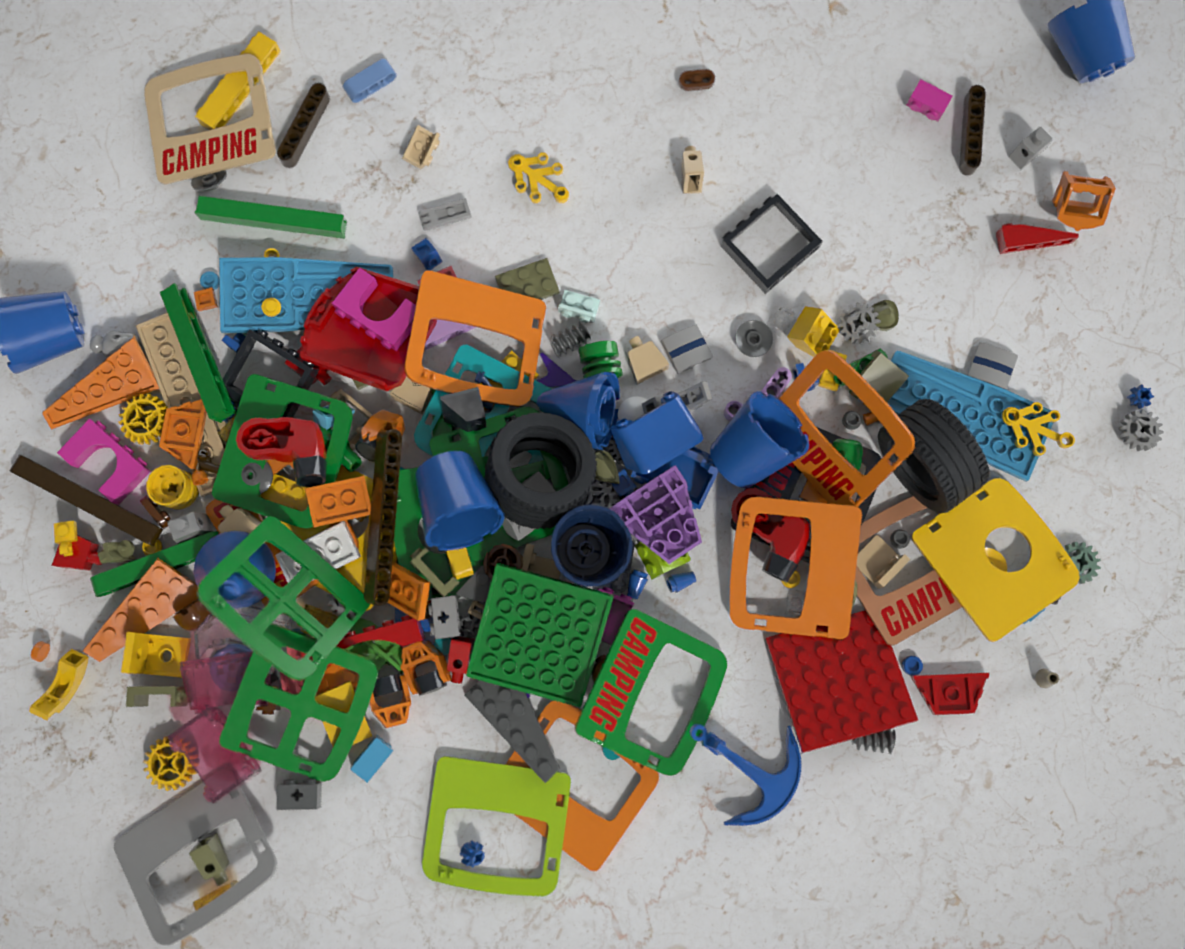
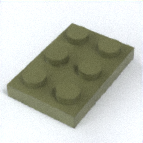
(530, 280)

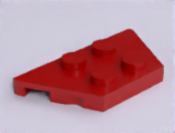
(951, 692)

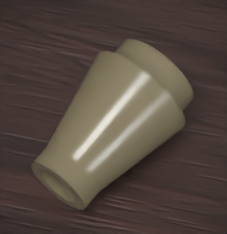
(1046, 678)

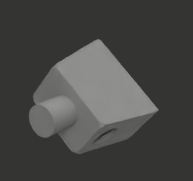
(1034, 144)
(188, 526)

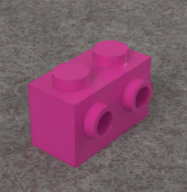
(929, 100)

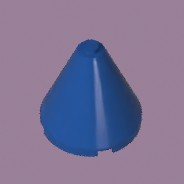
(587, 404)
(236, 589)

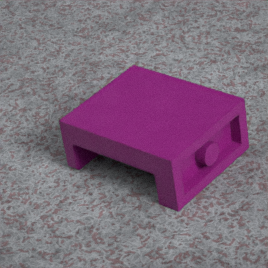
(617, 612)

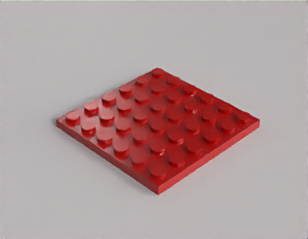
(840, 685)

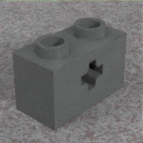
(289, 801)

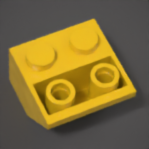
(813, 331)

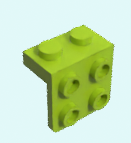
(655, 564)

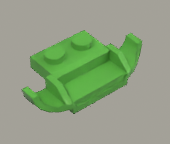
(377, 650)

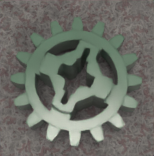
(1086, 559)

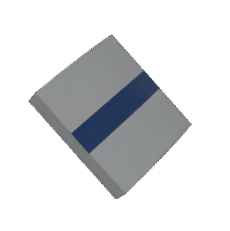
(686, 348)
(993, 365)

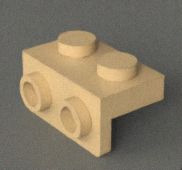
(420, 147)

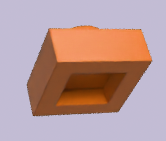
(205, 299)

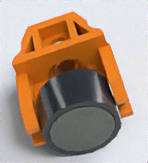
(380, 421)
(417, 655)
(388, 685)

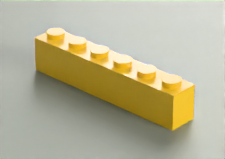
(234, 87)

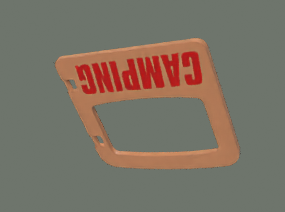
(911, 606)

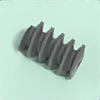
(570, 339)
(882, 739)

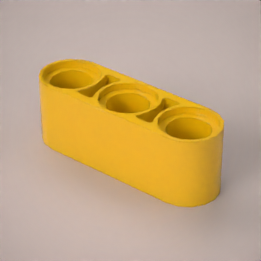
(459, 563)

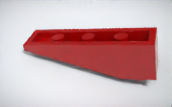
(1025, 237)

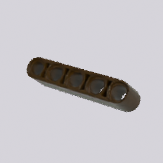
(302, 117)
(976, 123)

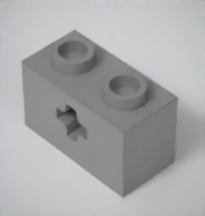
(449, 606)

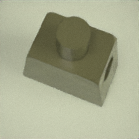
(210, 859)

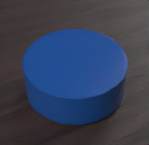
(912, 665)

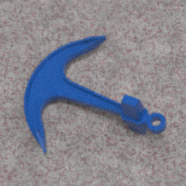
(775, 787)

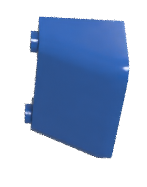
(657, 435)
(695, 467)

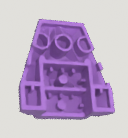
(662, 516)

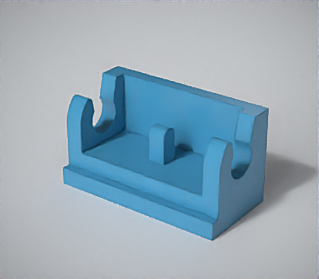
(371, 758)

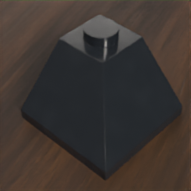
(464, 410)

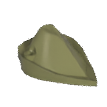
(887, 313)
(606, 467)

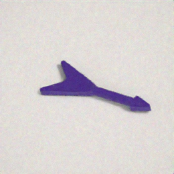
(556, 375)

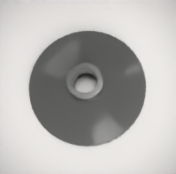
(208, 181)
(756, 330)
(263, 476)

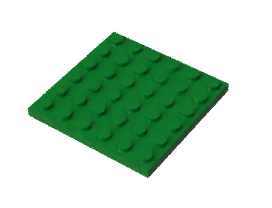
(539, 635)

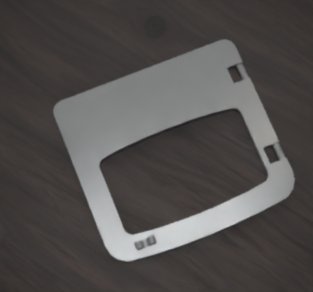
(171, 831)

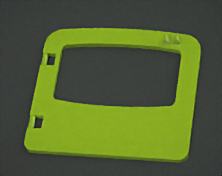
(499, 789)

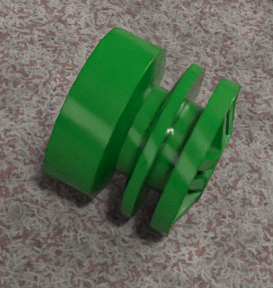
(600, 358)

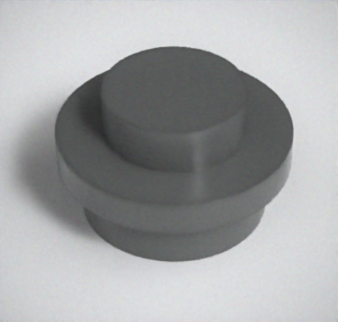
(851, 420)
(900, 539)

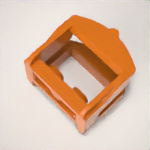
(1076, 213)

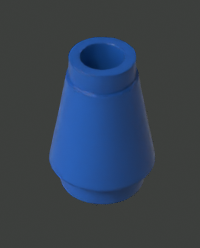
(679, 581)
(636, 583)

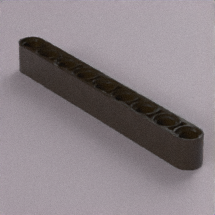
(86, 500)
(385, 526)

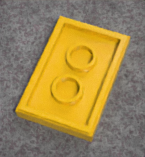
(341, 699)

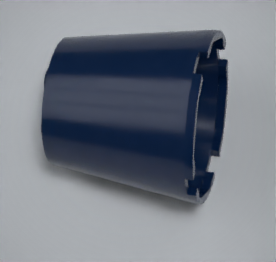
(605, 537)

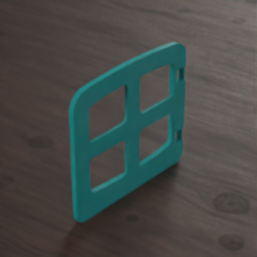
(475, 361)

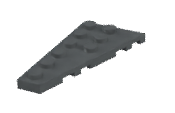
(517, 723)

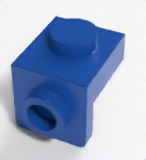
(625, 486)

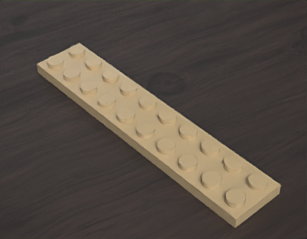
(178, 383)

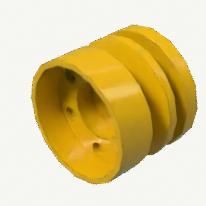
(163, 483)

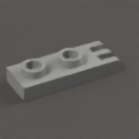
(445, 214)

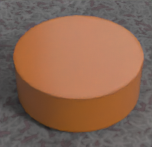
(40, 651)

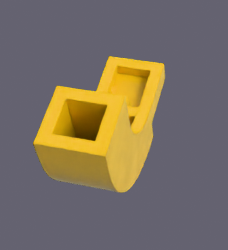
(64, 686)

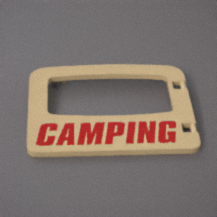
(214, 149)

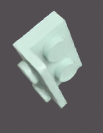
(579, 306)

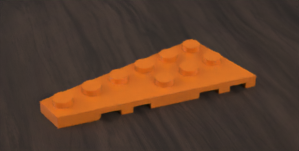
(109, 384)
(151, 601)

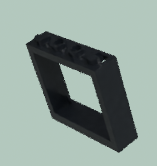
(742, 261)
(276, 345)

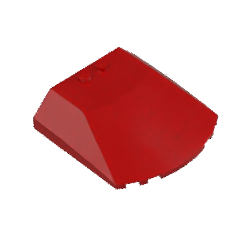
(348, 350)

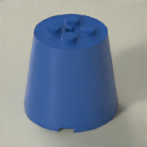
(1094, 38)
(38, 329)
(758, 441)
(455, 502)

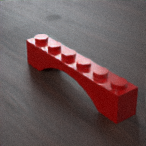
(402, 633)

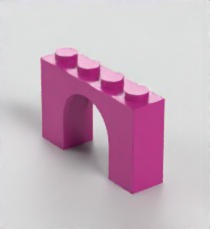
(350, 304)
(129, 469)

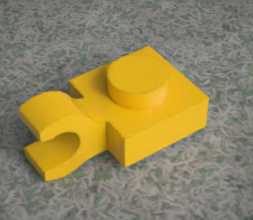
(65, 534)

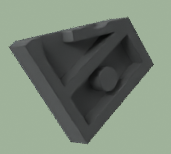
(476, 587)

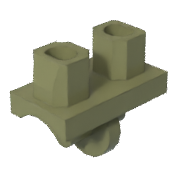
(117, 552)

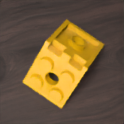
(145, 654)

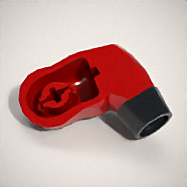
(287, 441)
(785, 533)

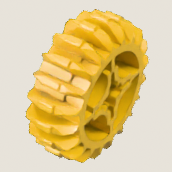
(130, 423)
(158, 774)

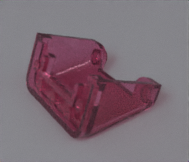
(215, 680)
(217, 766)

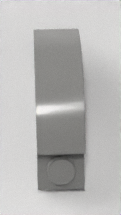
(692, 397)

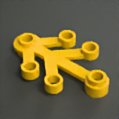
(536, 175)
(1034, 427)

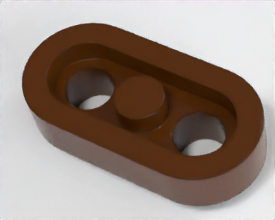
(696, 79)
(160, 517)

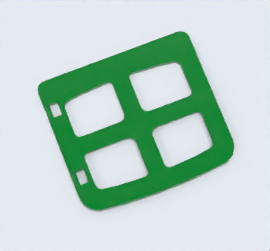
(282, 598)
(301, 706)

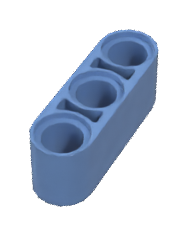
(369, 80)

